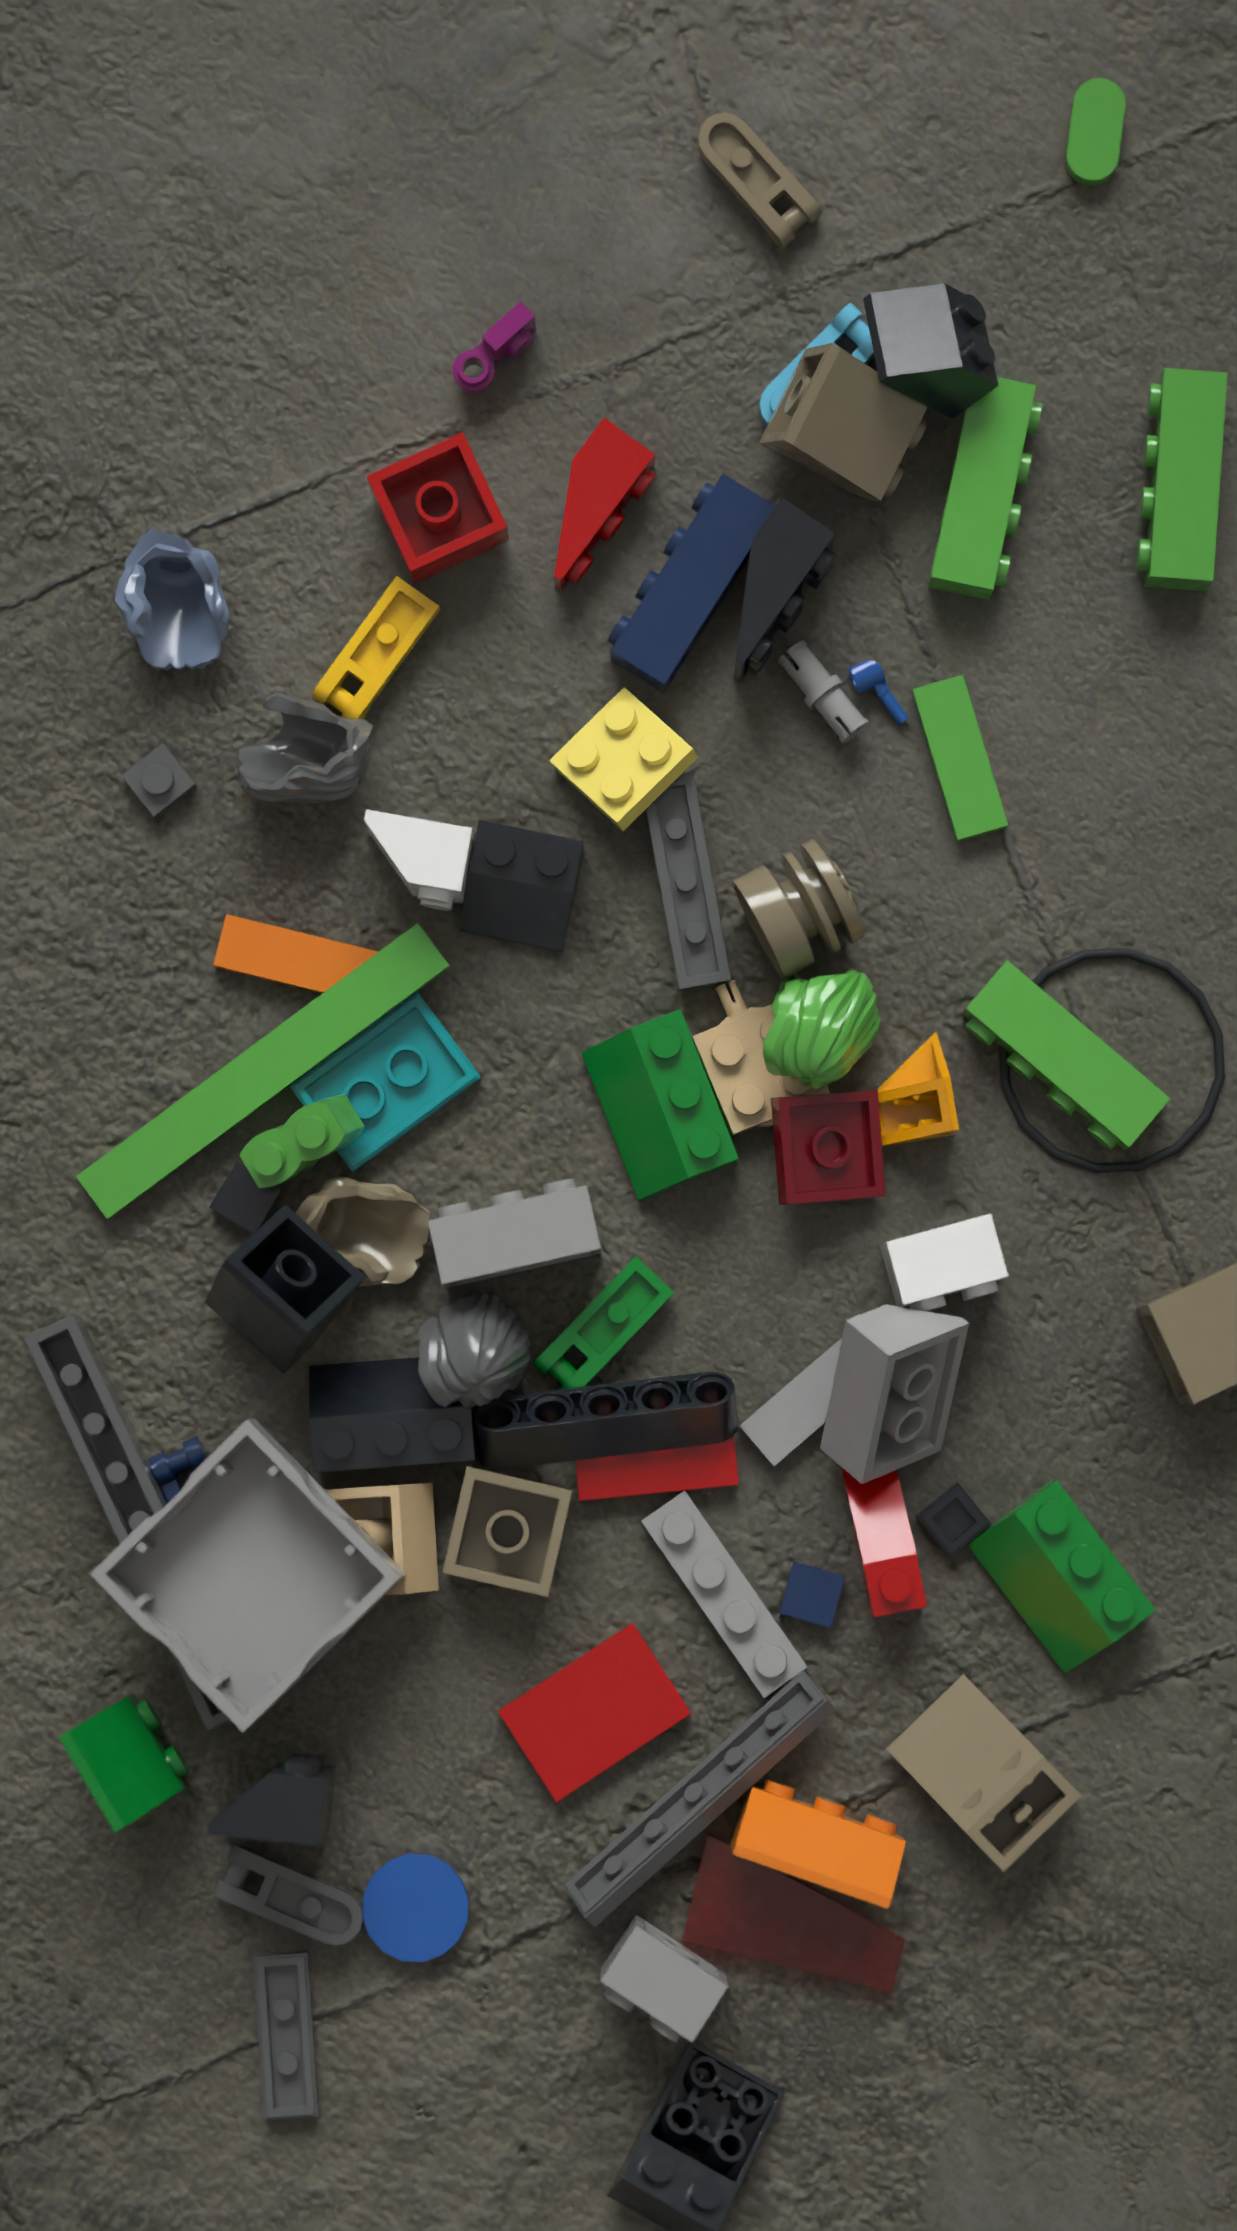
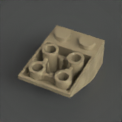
(983, 1772)

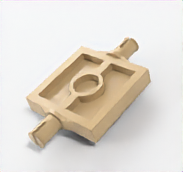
(737, 1067)

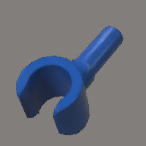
(870, 675)

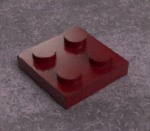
(828, 1147)

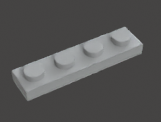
(724, 1594)

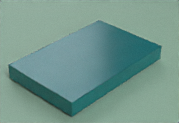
(392, 1076)

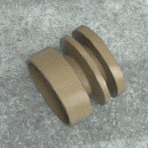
(798, 908)

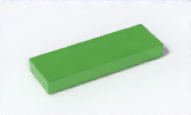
(959, 758)

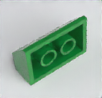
(660, 1105)
(1061, 1576)

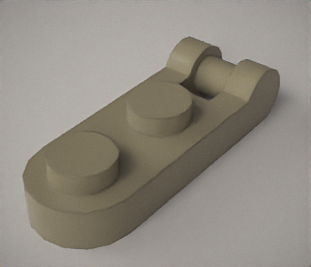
(755, 176)

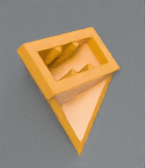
(918, 1098)

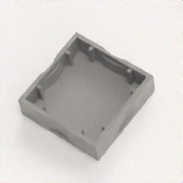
(248, 1574)

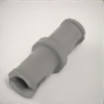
(823, 692)

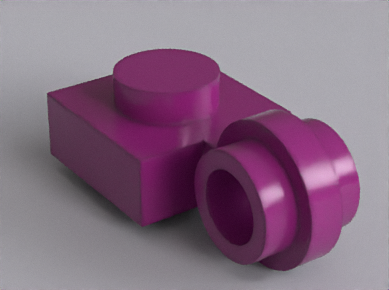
(506, 337)

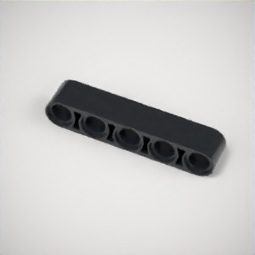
(606, 1420)

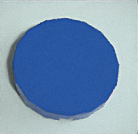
(415, 1907)

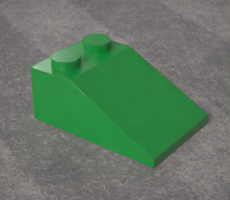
(126, 1760)

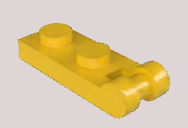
(377, 649)

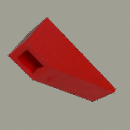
(601, 483)

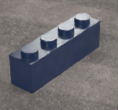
(691, 584)

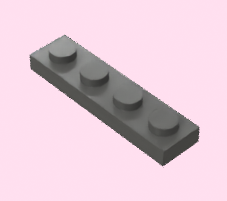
(687, 887)

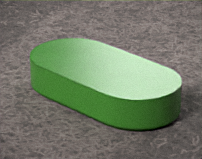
(1095, 131)

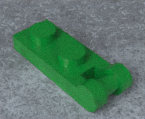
(606, 1324)

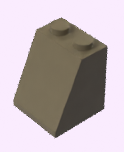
(845, 423)
(1196, 1335)

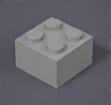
(663, 1980)

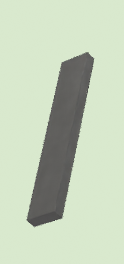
(699, 1798)

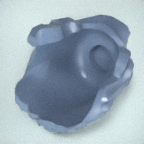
(173, 602)

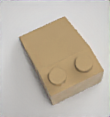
(402, 1525)

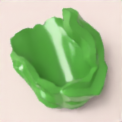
(821, 1027)

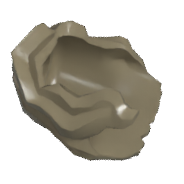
(370, 1226)

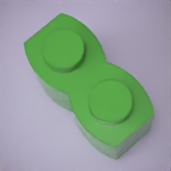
(301, 1141)

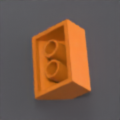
(819, 1843)

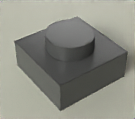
(159, 781)

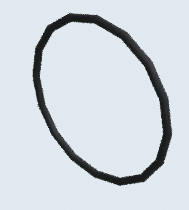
(1212, 1096)

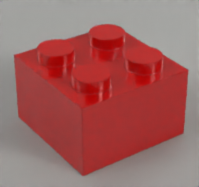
(438, 507)

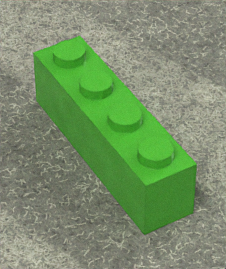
(1183, 479)
(982, 491)
(1065, 1057)

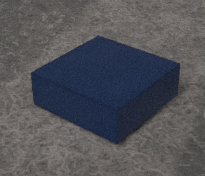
(812, 1594)

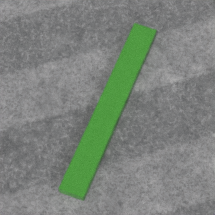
(263, 1071)

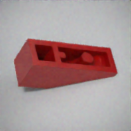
(884, 1544)

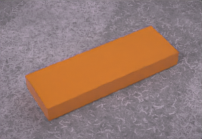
(285, 955)

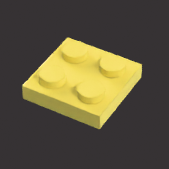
(623, 759)

